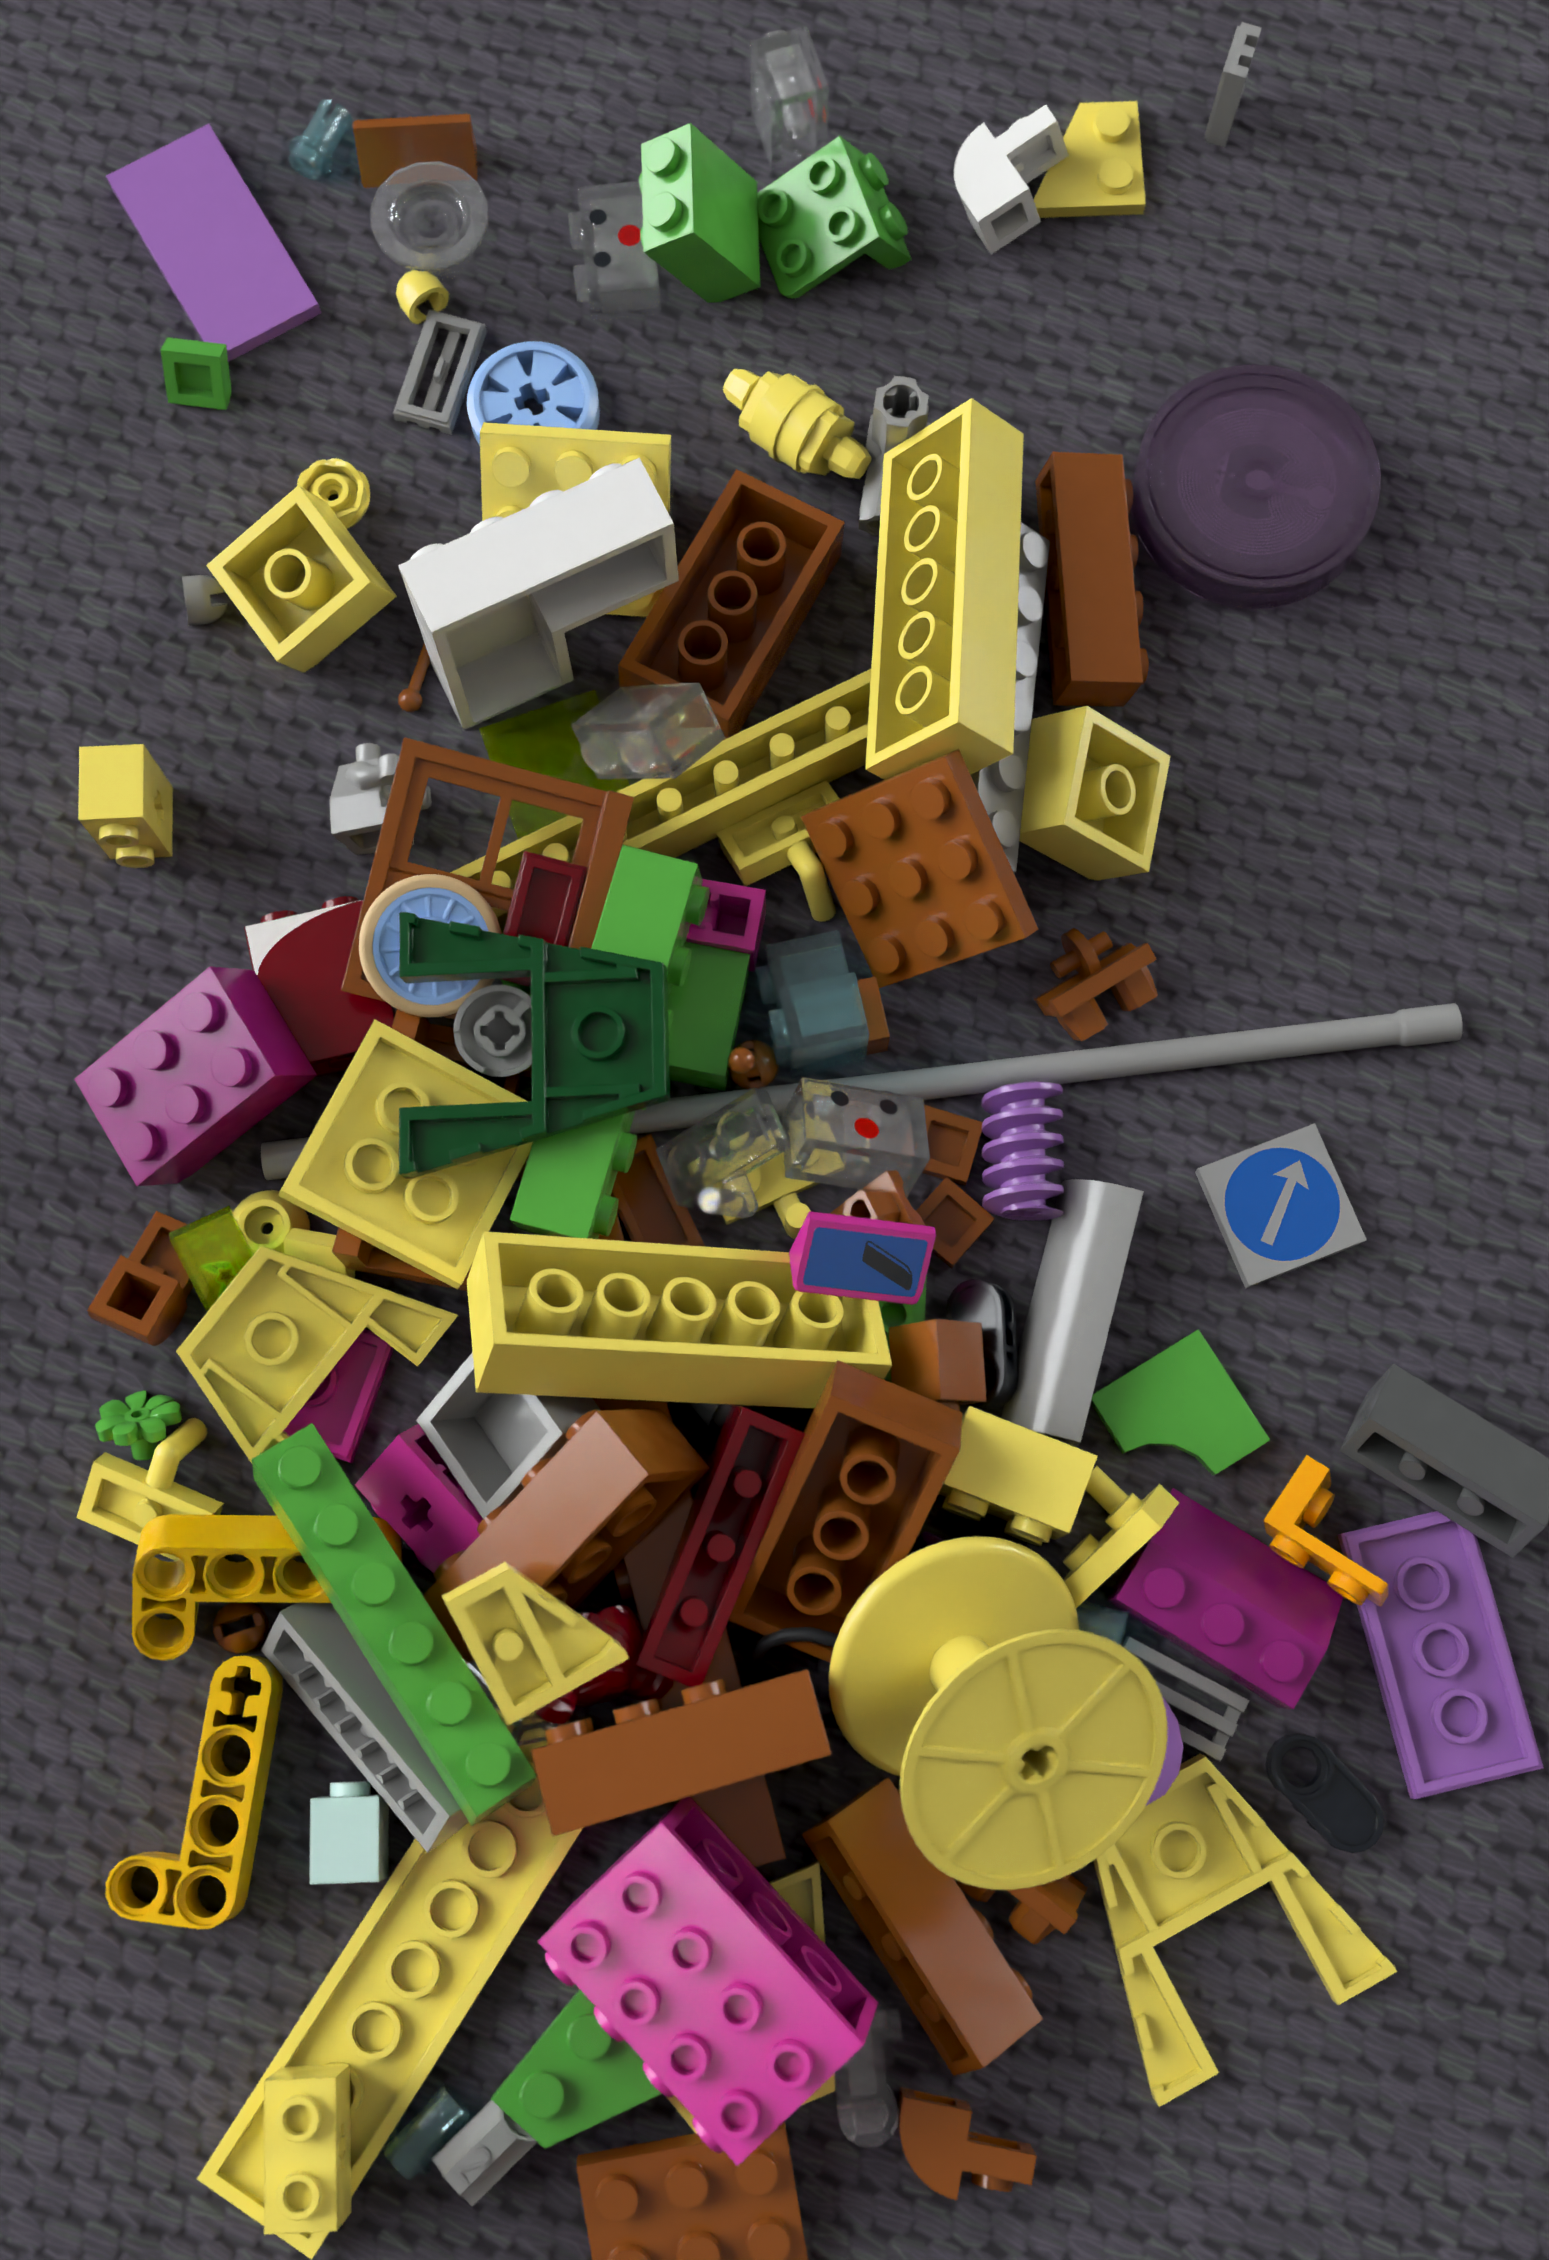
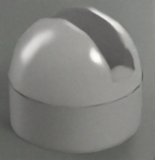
(197, 599)

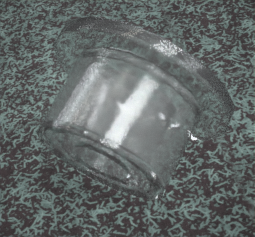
(424, 200)

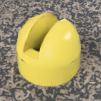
(415, 289)

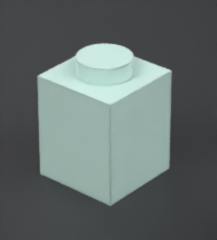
(348, 1835)

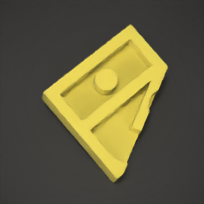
(1102, 165)
(527, 1640)

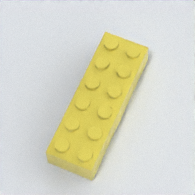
(947, 595)
(659, 1323)

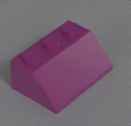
(1230, 1602)

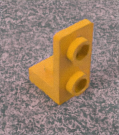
(1307, 1501)

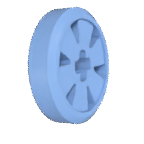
(538, 372)

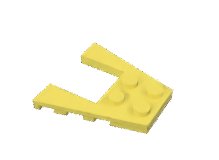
(1182, 1864)

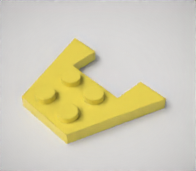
(285, 1331)

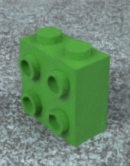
(699, 215)
(707, 1015)

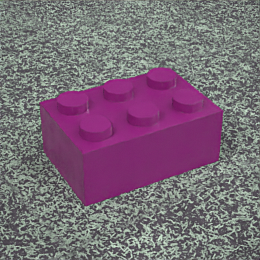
(195, 1076)

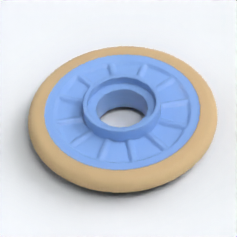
(430, 898)

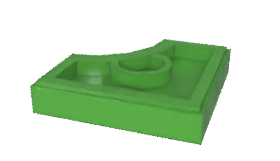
(1182, 1403)

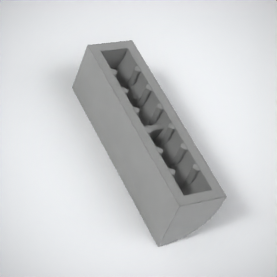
(1073, 1308)
(347, 1697)

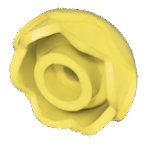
(338, 478)
(270, 1208)

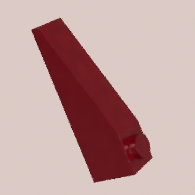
(718, 1544)

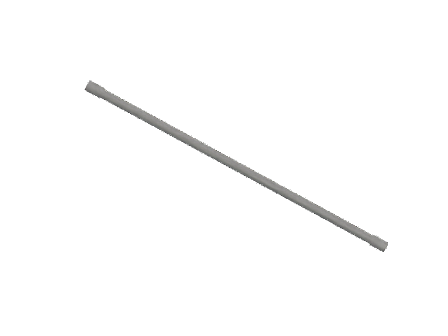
(1400, 1028)

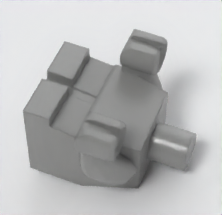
(362, 798)

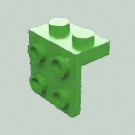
(827, 217)

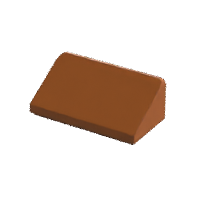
(399, 142)

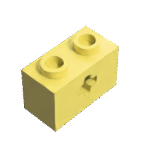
(125, 803)
(307, 2149)

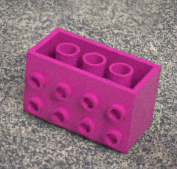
(710, 1980)

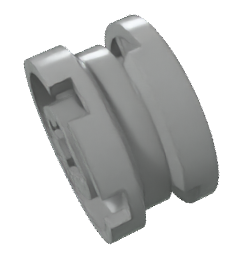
(495, 1030)

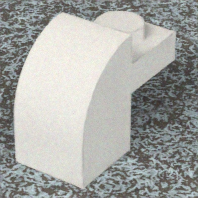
(995, 175)

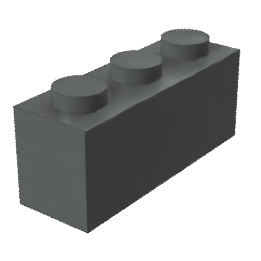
(1451, 1460)

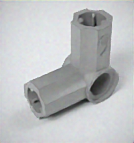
(897, 415)

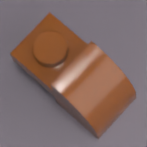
(147, 1289)
(941, 2146)

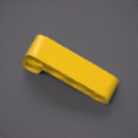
(208, 1577)
(212, 1786)

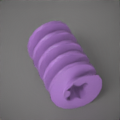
(1019, 1151)

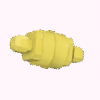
(796, 423)

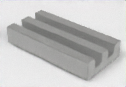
(1232, 83)
(427, 416)
(1224, 1725)

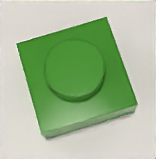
(196, 373)

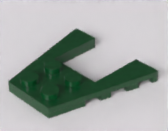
(593, 1040)

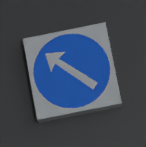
(1280, 1205)

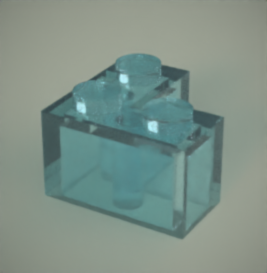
(817, 1005)

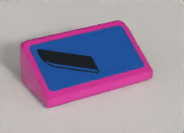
(861, 1258)

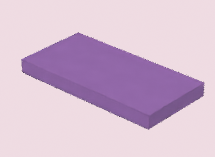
(213, 243)
(1442, 1656)

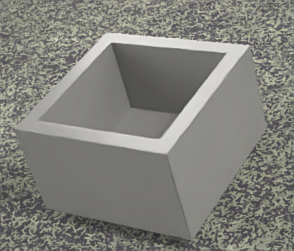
(496, 1436)

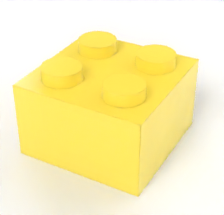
(301, 580)
(1092, 794)
(1017, 1478)

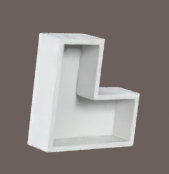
(515, 584)

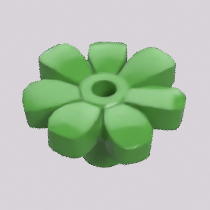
(138, 1422)

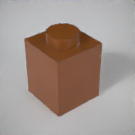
(940, 1360)

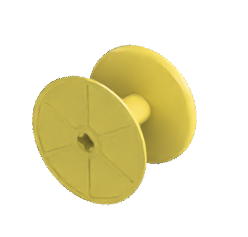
(999, 1715)

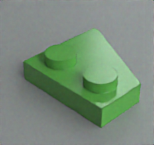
(573, 2078)

